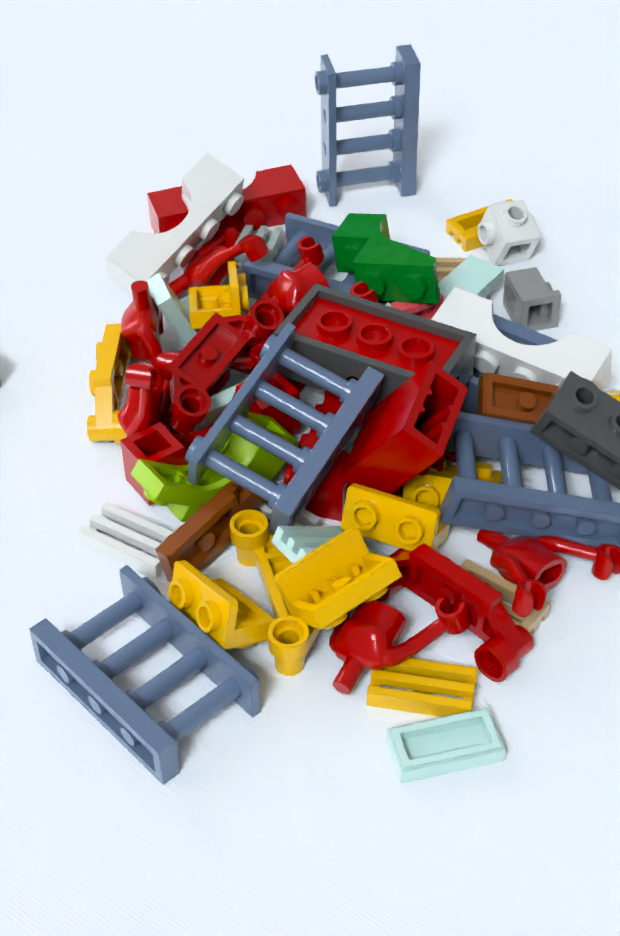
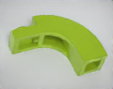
(169, 486)

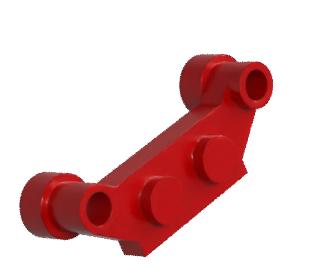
(210, 355)
(436, 576)

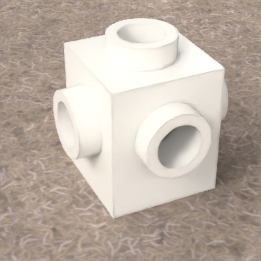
(508, 232)

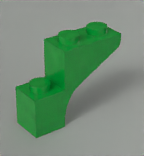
(387, 267)

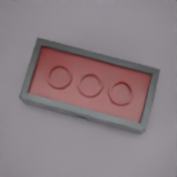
(355, 333)

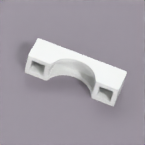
(210, 194)
(506, 357)

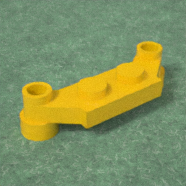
(108, 385)
(287, 635)

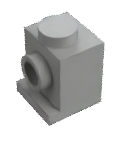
(531, 299)

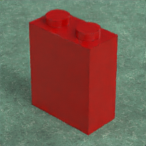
(406, 431)

